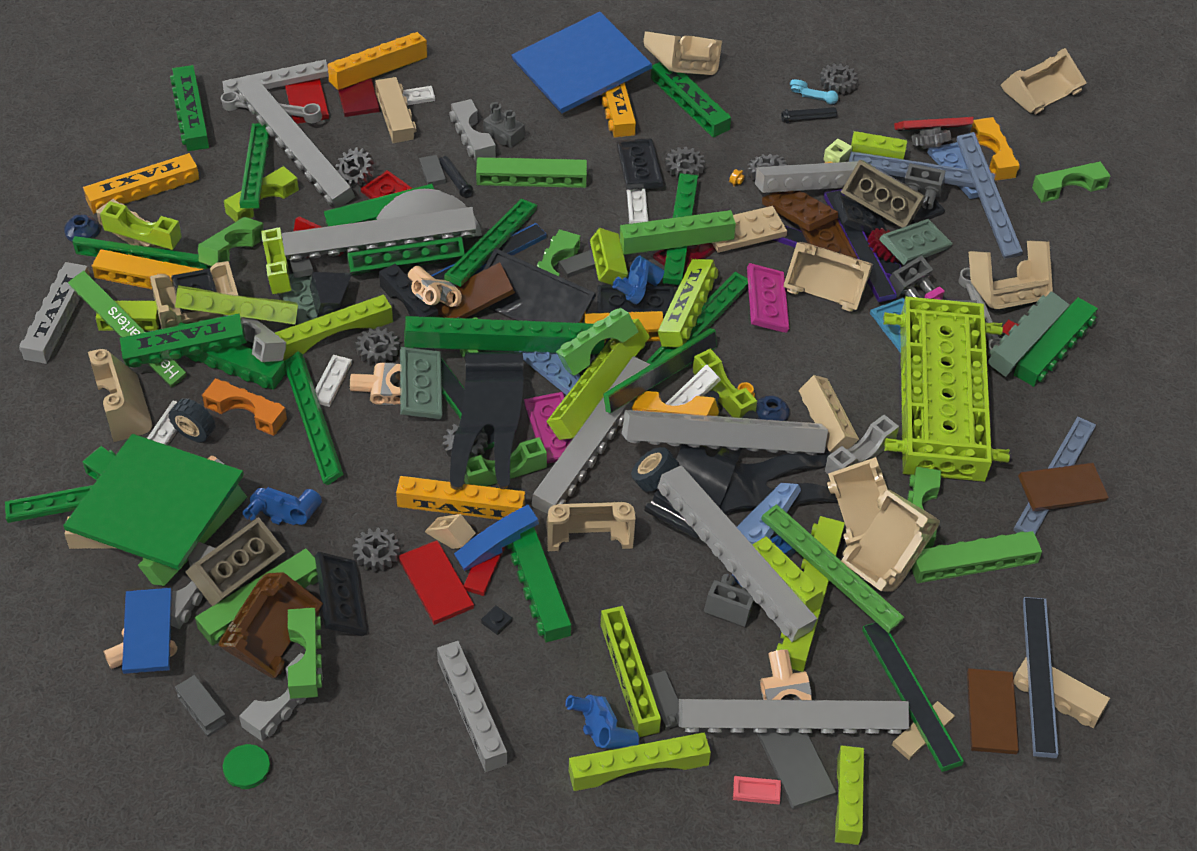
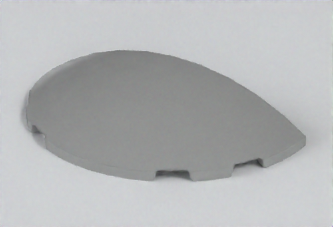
(420, 202)

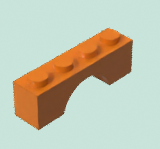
(223, 397)

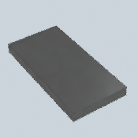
(797, 767)

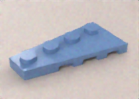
(951, 156)
(552, 369)
(753, 527)

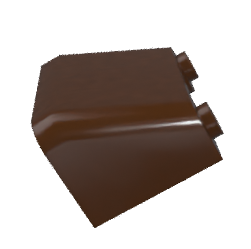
(261, 626)

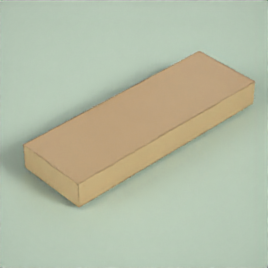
(911, 741)

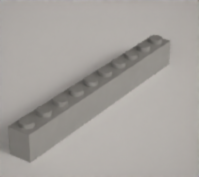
(296, 143)
(378, 233)
(724, 431)
(583, 448)
(737, 553)
(793, 714)

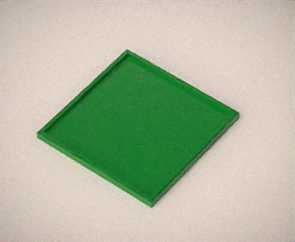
(154, 501)

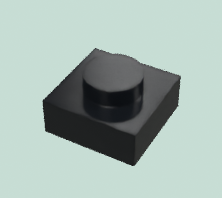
(496, 620)

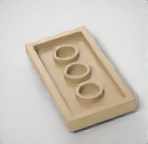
(754, 228)

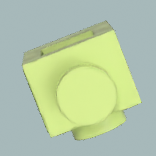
(833, 154)

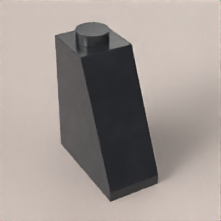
(328, 291)

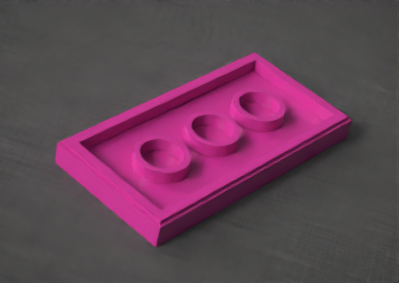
(767, 298)
(539, 411)

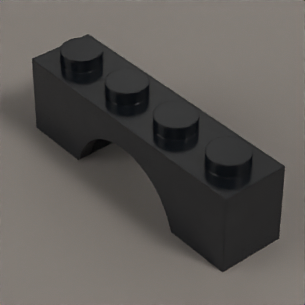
(397, 284)

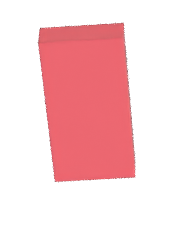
(756, 790)

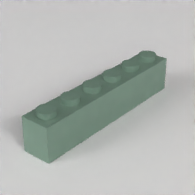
(1029, 331)

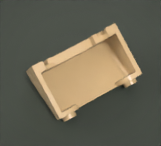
(688, 56)
(1045, 82)
(827, 275)
(166, 297)
(126, 403)
(857, 495)
(591, 517)
(891, 542)

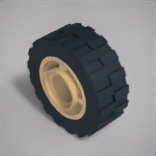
(192, 420)
(651, 467)

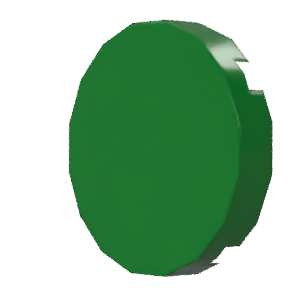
(246, 766)

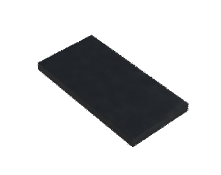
(539, 293)

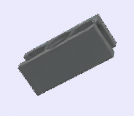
(201, 706)

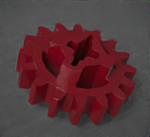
(879, 247)

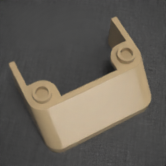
(1032, 278)

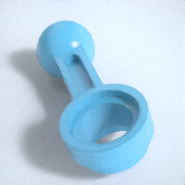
(800, 86)

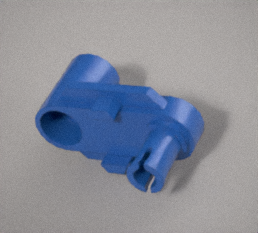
(640, 273)
(283, 506)
(602, 722)

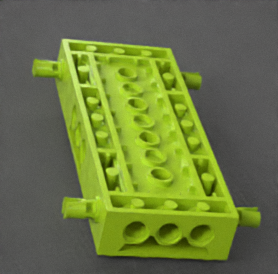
(925, 442)

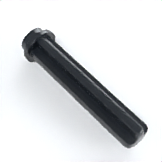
(808, 114)
(464, 188)

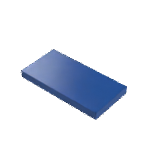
(147, 630)

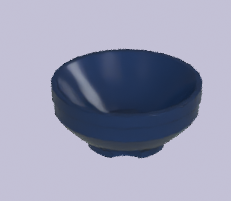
(89, 229)
(779, 413)

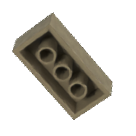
(883, 194)
(235, 561)

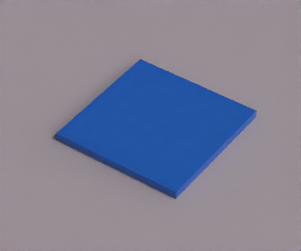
(581, 62)

